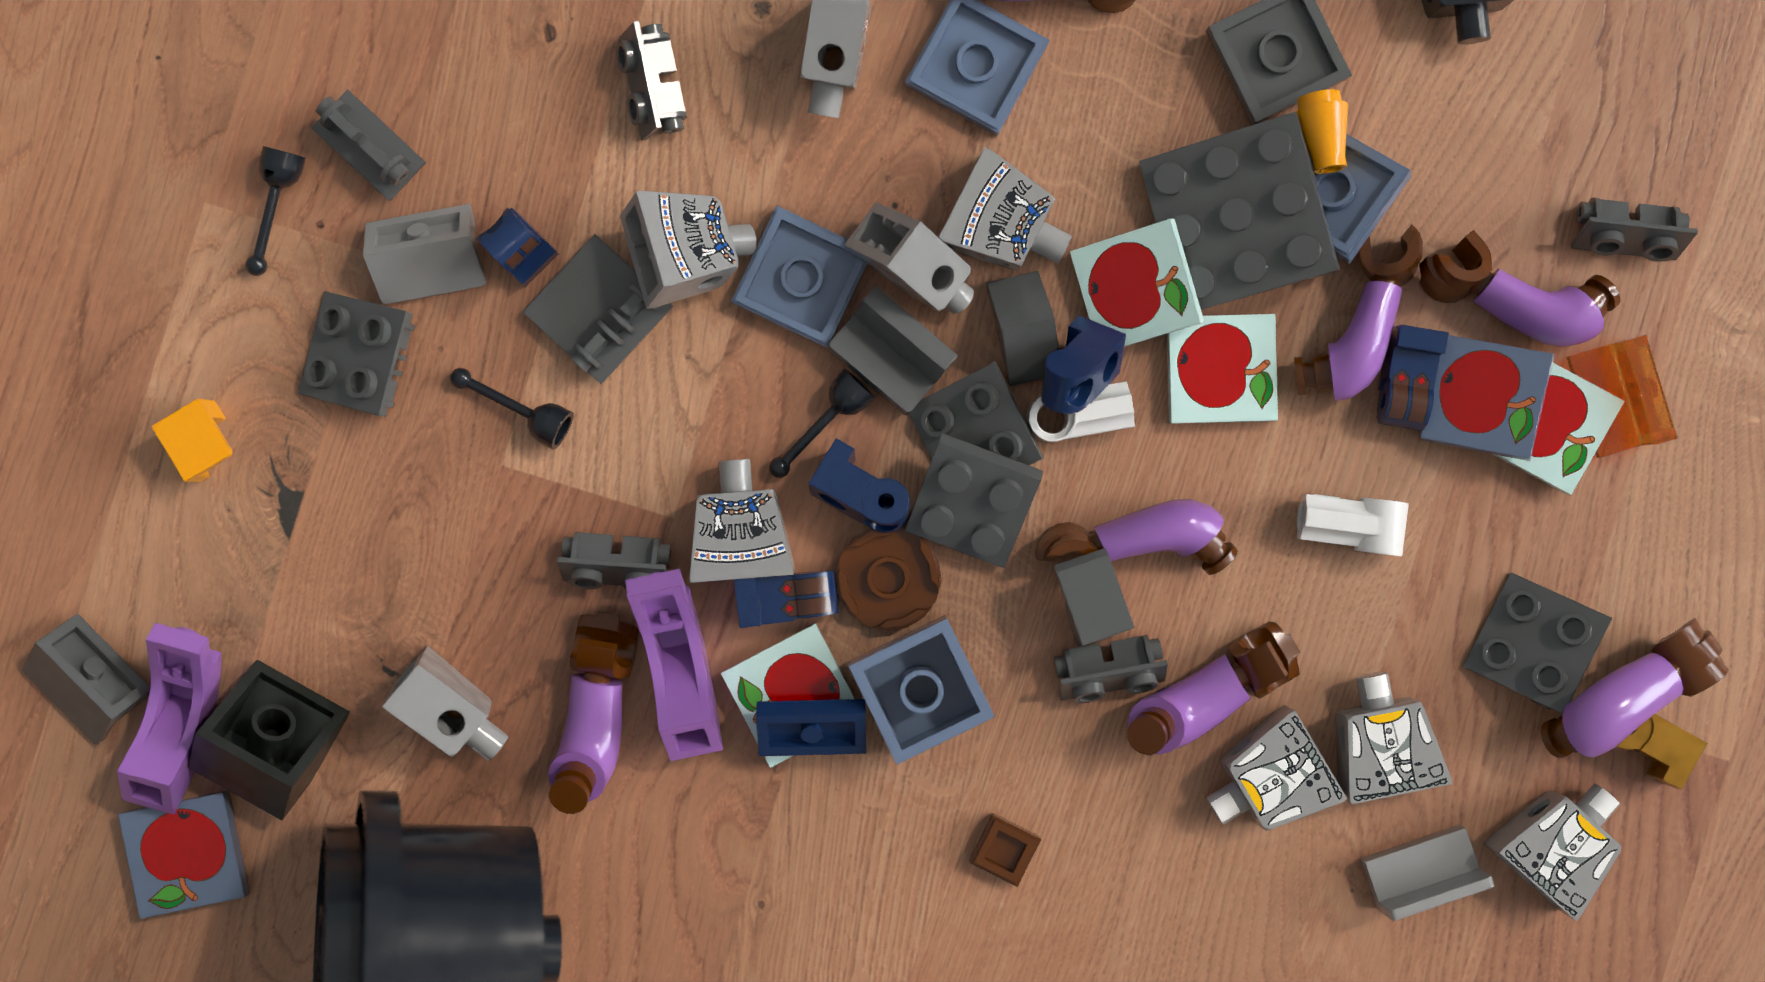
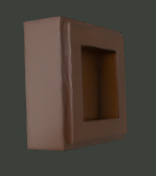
(1004, 849)

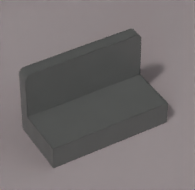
(891, 351)
(85, 677)

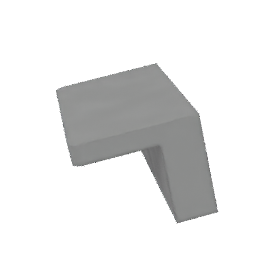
(423, 254)
(1425, 873)

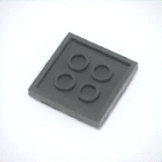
(1244, 210)

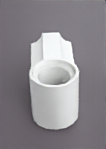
(1107, 413)
(1365, 524)

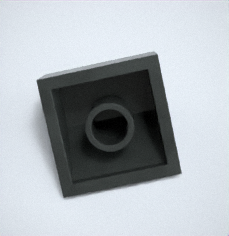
(267, 739)

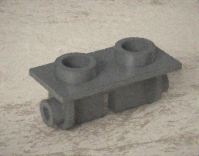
(644, 59)
(367, 144)
(1656, 234)
(590, 563)
(1131, 669)

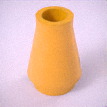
(1324, 129)

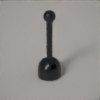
(279, 171)
(846, 397)
(546, 422)

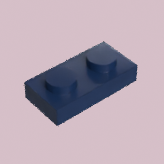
(811, 727)

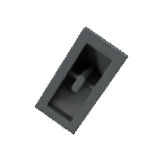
(1023, 325)
(1093, 598)

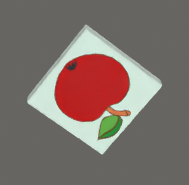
(1139, 283)
(1223, 370)
(1569, 430)
(787, 671)

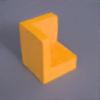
(194, 439)

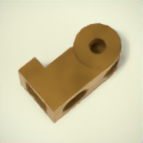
(1669, 747)

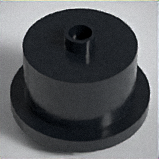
(430, 902)

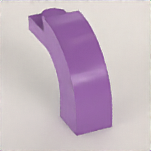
(677, 664)
(179, 703)

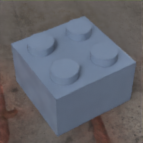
(920, 689)

